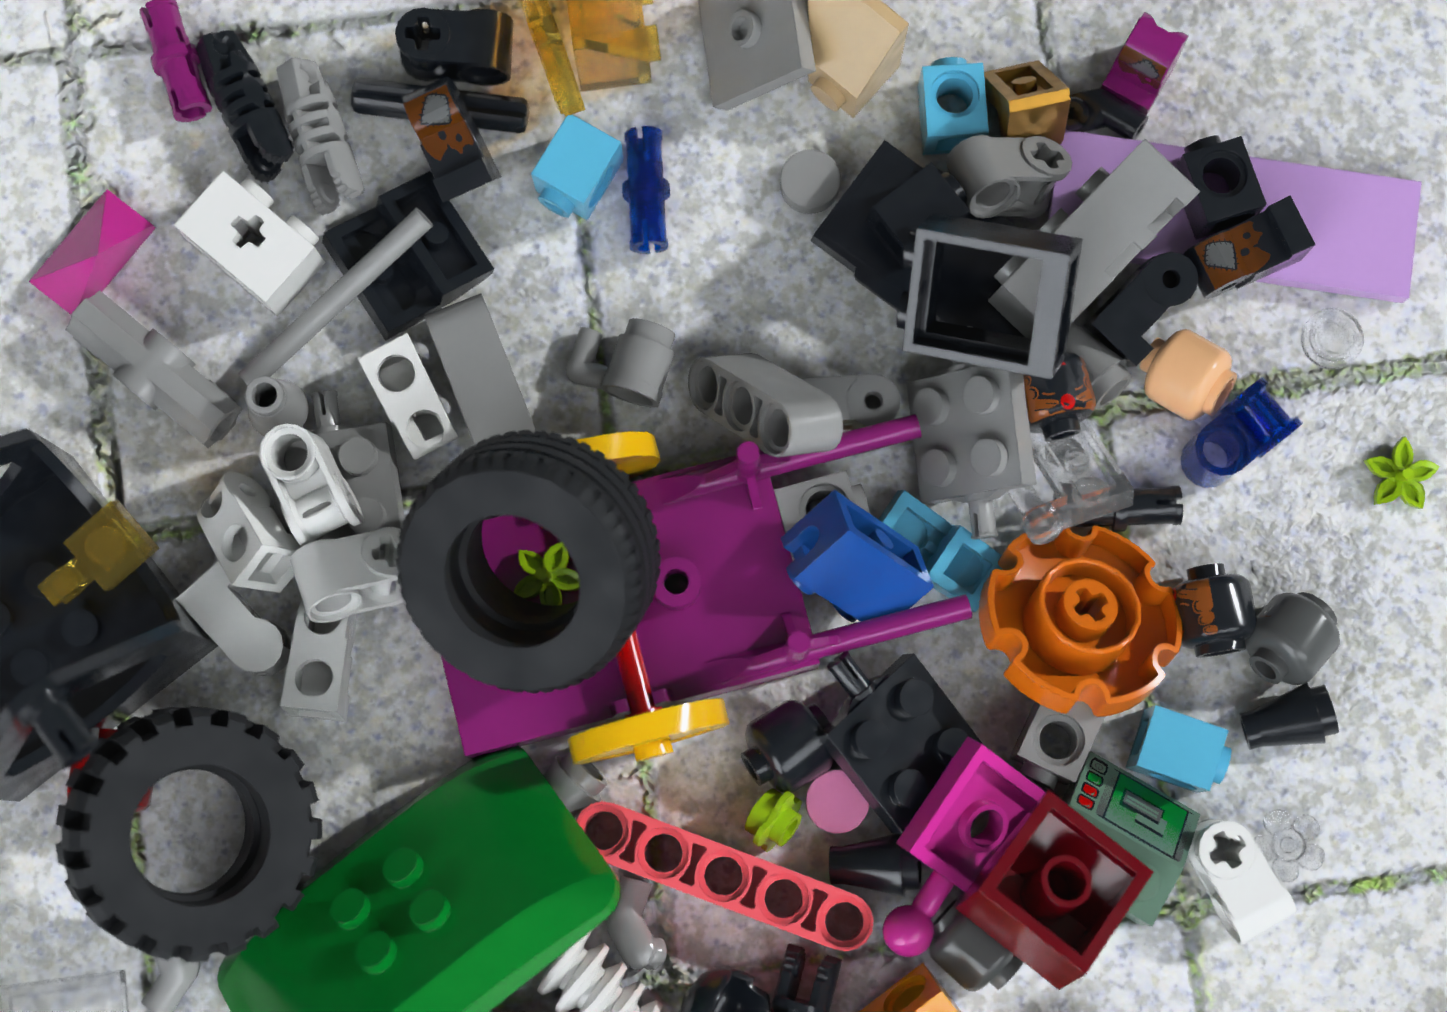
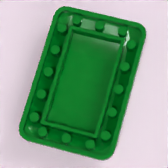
(435, 903)

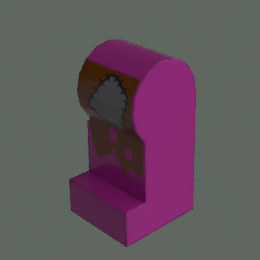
(1144, 64)

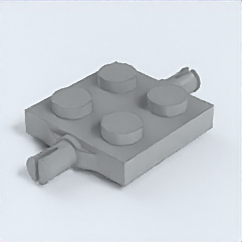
(972, 439)
(364, 460)

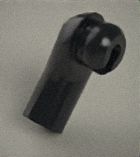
(1101, 109)

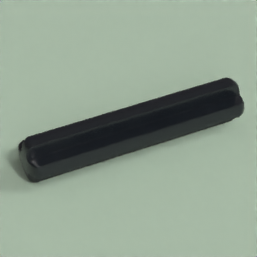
(486, 109)

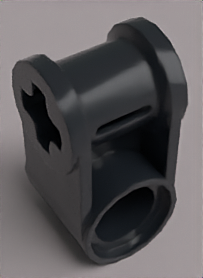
(463, 45)

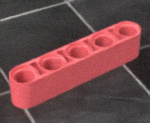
(756, 877)

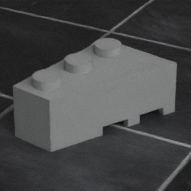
(1116, 223)

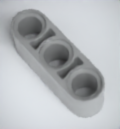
(478, 369)
(765, 404)

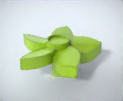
(1401, 475)
(547, 575)

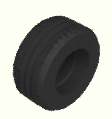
(483, 623)

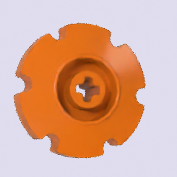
(1080, 621)

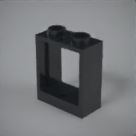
(981, 347)

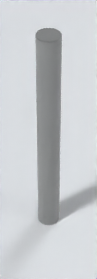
(337, 297)

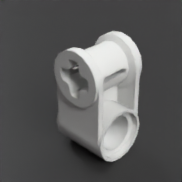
(316, 494)
(348, 574)
(1243, 887)

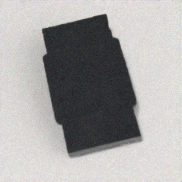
(966, 271)

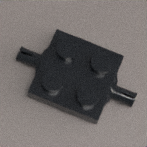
(893, 735)

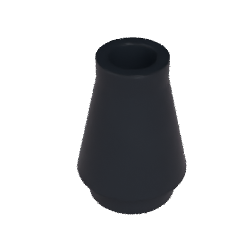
(1291, 719)
(876, 866)

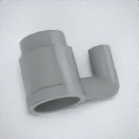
(636, 367)

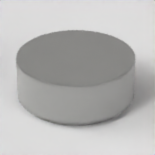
(810, 181)

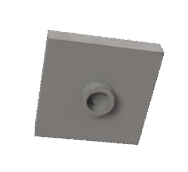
(754, 47)

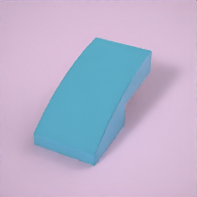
(950, 555)

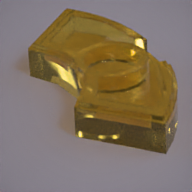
(553, 56)

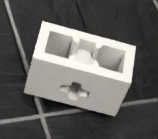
(223, 220)

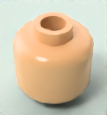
(1188, 375)

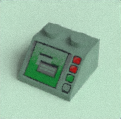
(1139, 820)

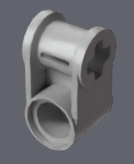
(1008, 174)

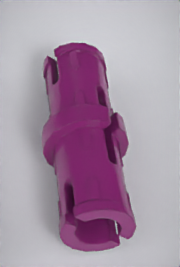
(175, 60)

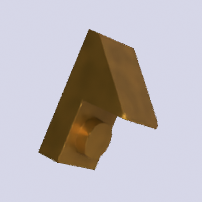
(1028, 101)

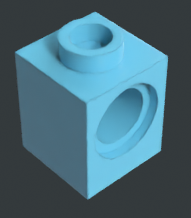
(943, 129)
(576, 168)
(1179, 750)

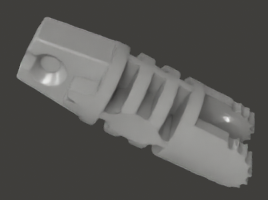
(318, 135)

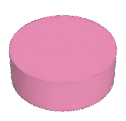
(835, 803)

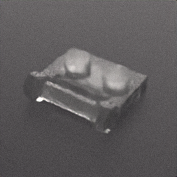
(1082, 479)

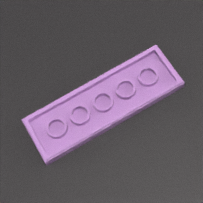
(1357, 219)

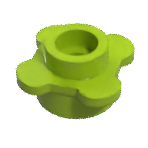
(774, 819)

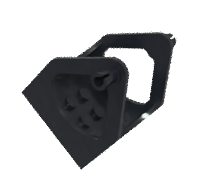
(77, 661)

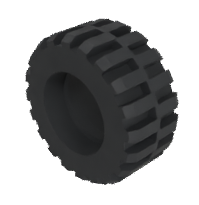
(254, 888)

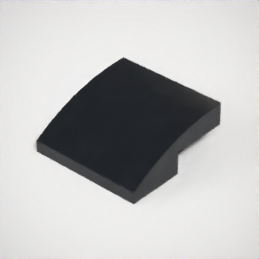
(428, 274)

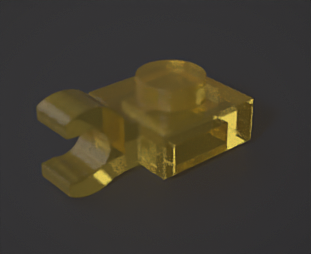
(104, 551)

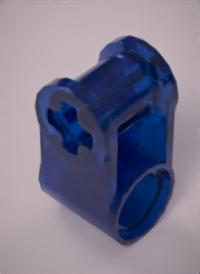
(1244, 430)

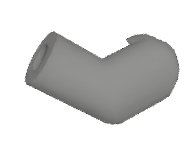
(629, 931)
(171, 985)

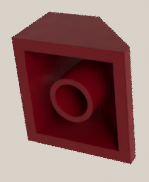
(1055, 891)

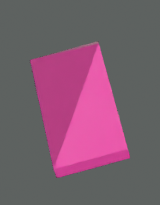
(92, 252)

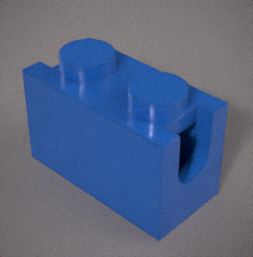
(855, 561)

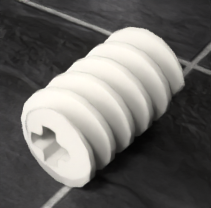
(591, 986)

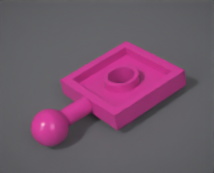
(943, 841)

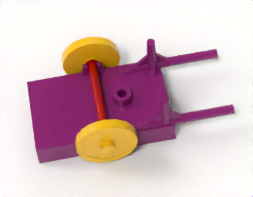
(724, 633)

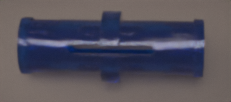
(646, 190)

